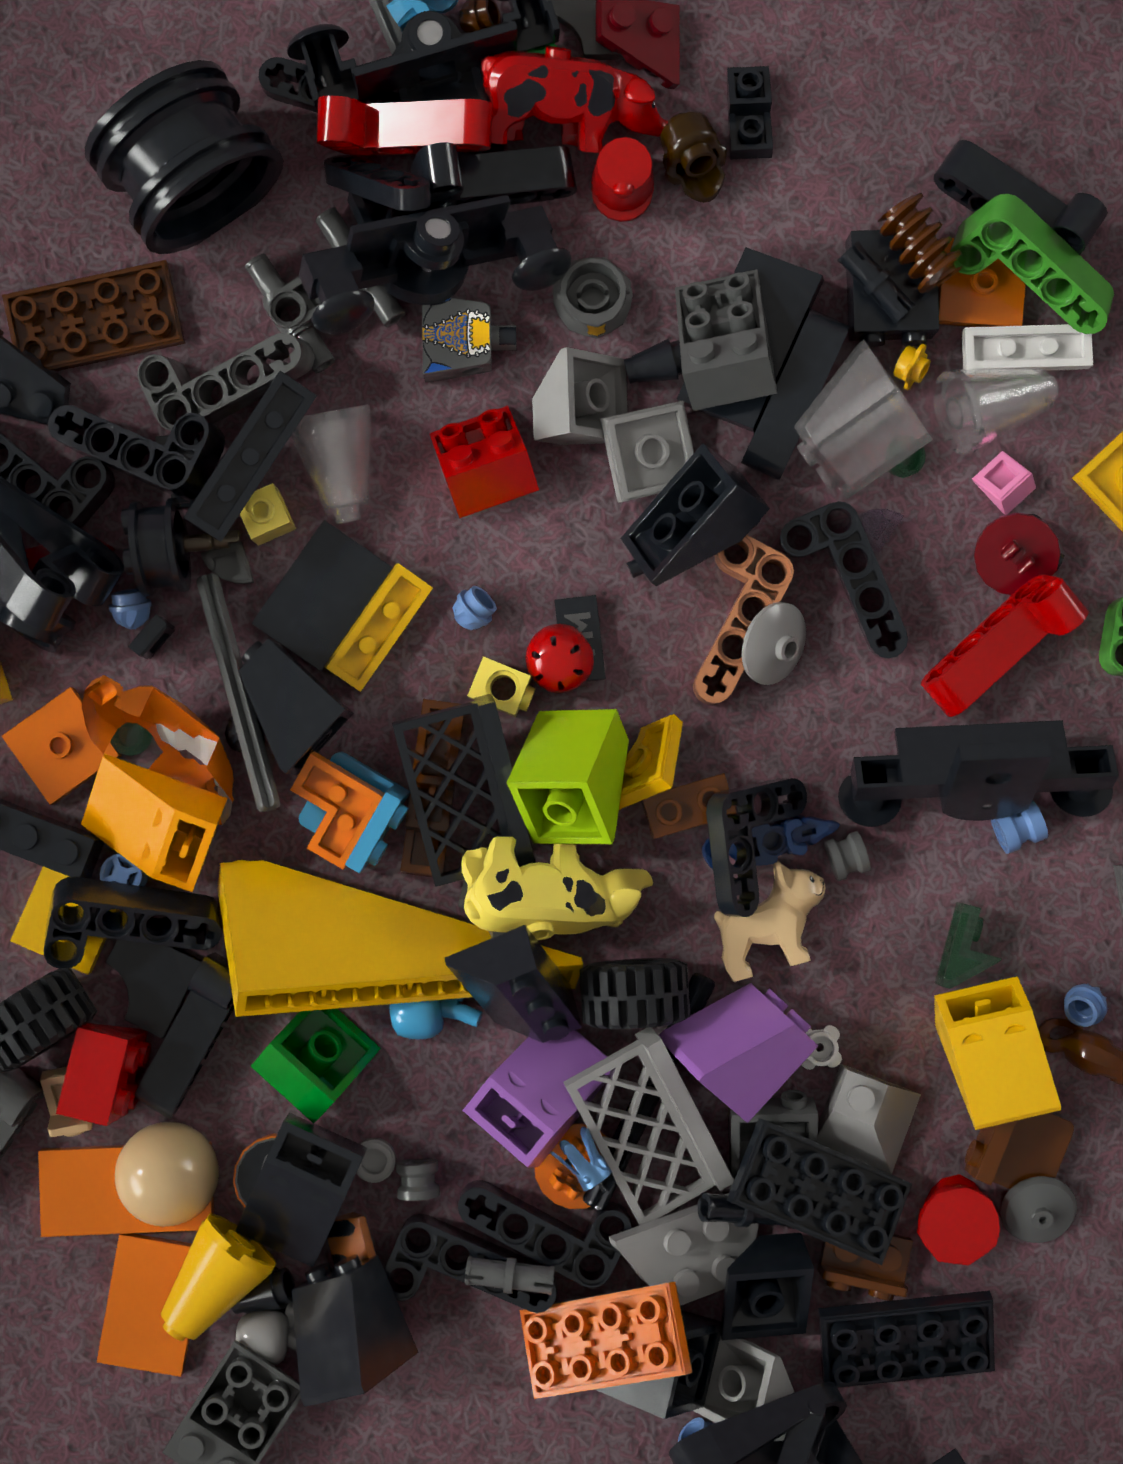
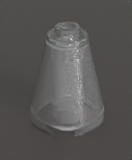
(989, 403)
(337, 459)

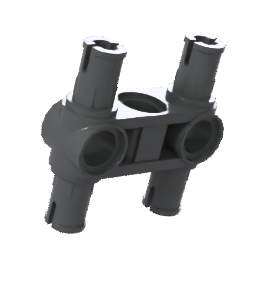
(281, 295)

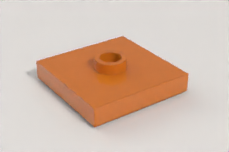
(982, 298)
(57, 747)

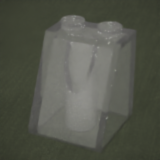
(859, 425)

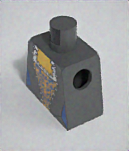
(461, 339)

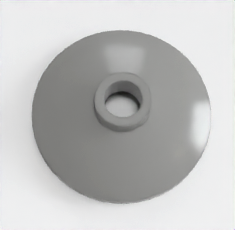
(773, 643)

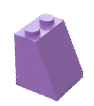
(742, 1047)

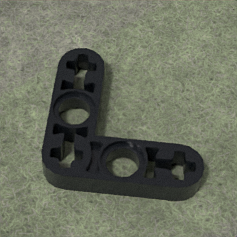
(737, 829)

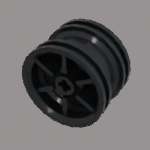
(183, 156)

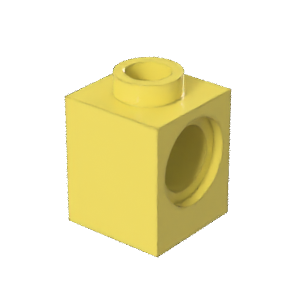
(266, 515)
(489, 672)

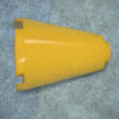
(214, 1278)

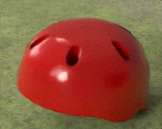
(557, 660)

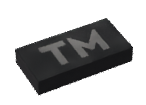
(583, 615)

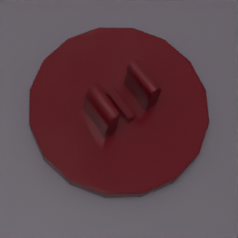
(1015, 551)

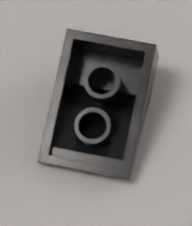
(694, 517)

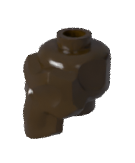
(693, 156)

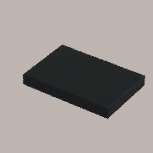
(322, 595)

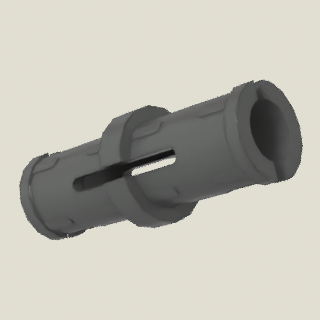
(509, 1275)

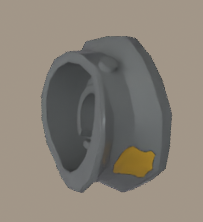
(585, 291)

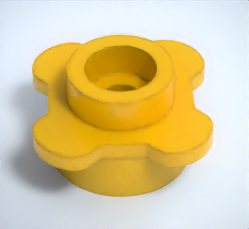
(912, 365)

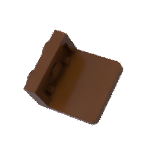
(1019, 1150)

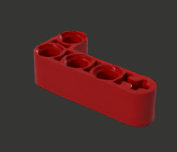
(402, 126)
(1002, 641)

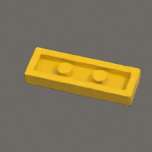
(378, 627)

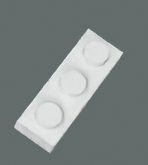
(1026, 347)

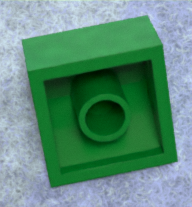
(315, 1059)

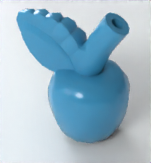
(426, 1018)

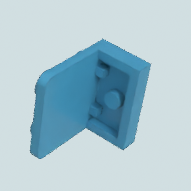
(387, 814)

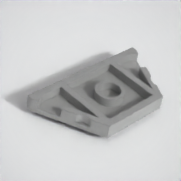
(684, 1251)

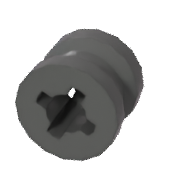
(847, 856)
(417, 1179)

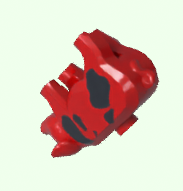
(568, 92)

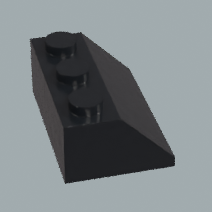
(518, 985)

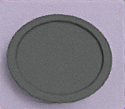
(1038, 1209)

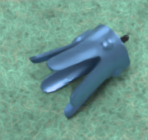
(588, 1173)

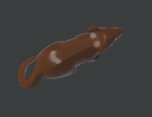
(1084, 1050)

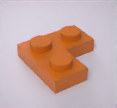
(347, 804)

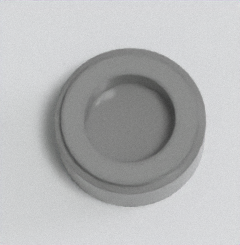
(378, 1160)

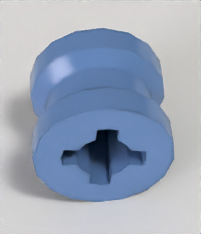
(114, 871)

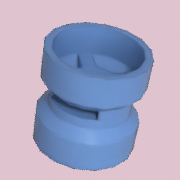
(1019, 828)

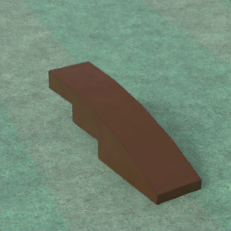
(414, 854)

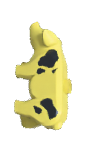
(546, 896)

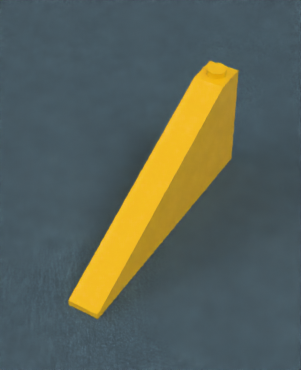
(330, 946)

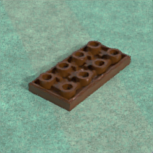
(96, 317)

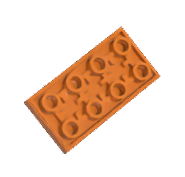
(606, 1341)

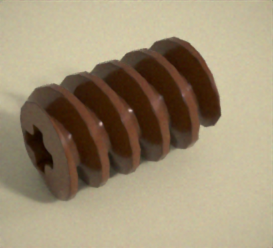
(920, 243)

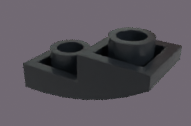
(749, 112)

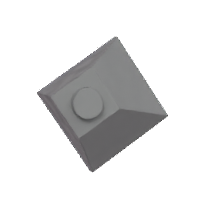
(576, 395)
(867, 1118)
(744, 1379)

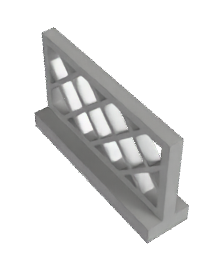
(682, 1112)

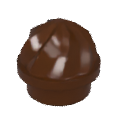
(479, 15)

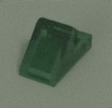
(958, 960)

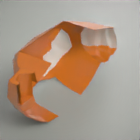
(172, 727)

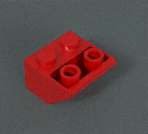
(484, 461)
(103, 1073)

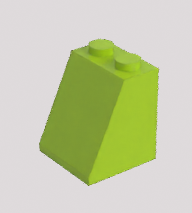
(571, 776)

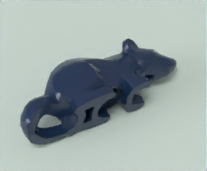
(783, 837)

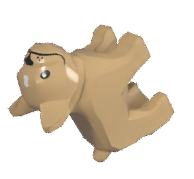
(775, 922)

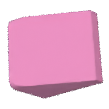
(1005, 482)

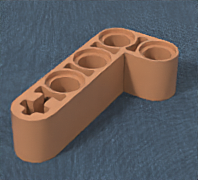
(736, 624)

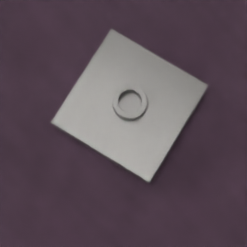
(646, 448)

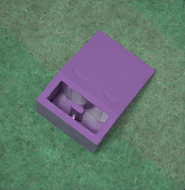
(526, 1098)

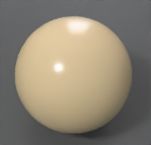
(166, 1174)

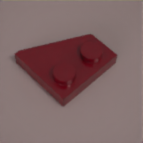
(643, 34)

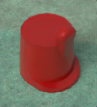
(623, 180)

